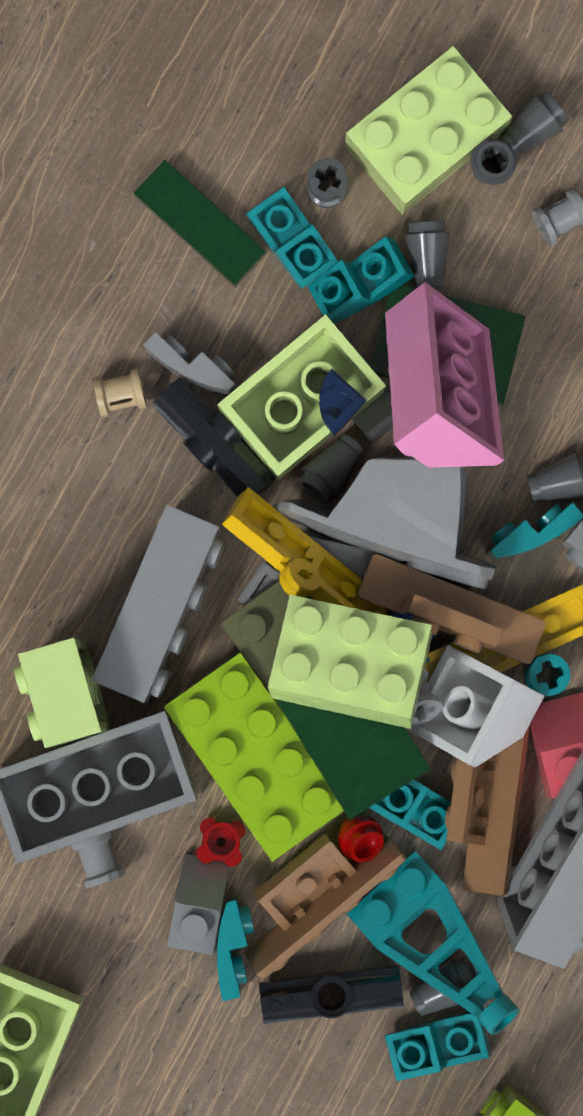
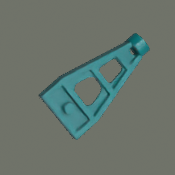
(402, 900)

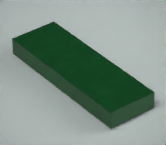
(199, 223)

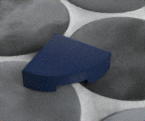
(338, 402)

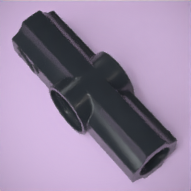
(212, 439)
(363, 989)

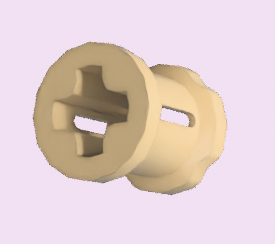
(119, 393)

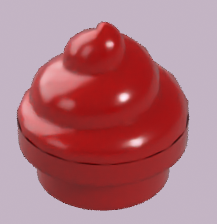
(360, 838)

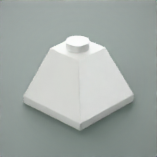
(479, 709)

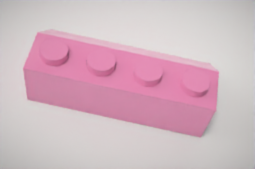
(442, 383)

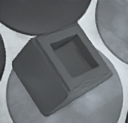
(376, 418)

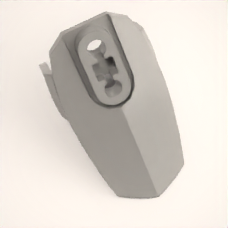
(402, 514)

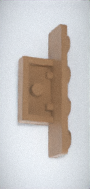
(451, 609)
(486, 816)
(312, 895)

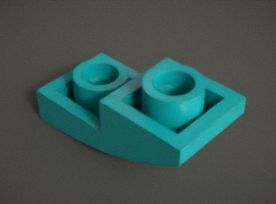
(291, 237)
(358, 284)
(518, 540)
(417, 811)
(233, 935)
(437, 1045)

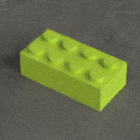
(254, 756)

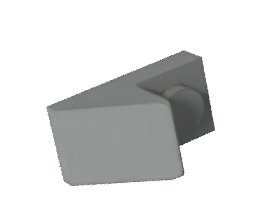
(198, 905)

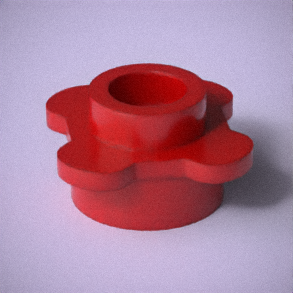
(209, 849)

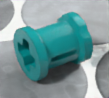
(559, 682)

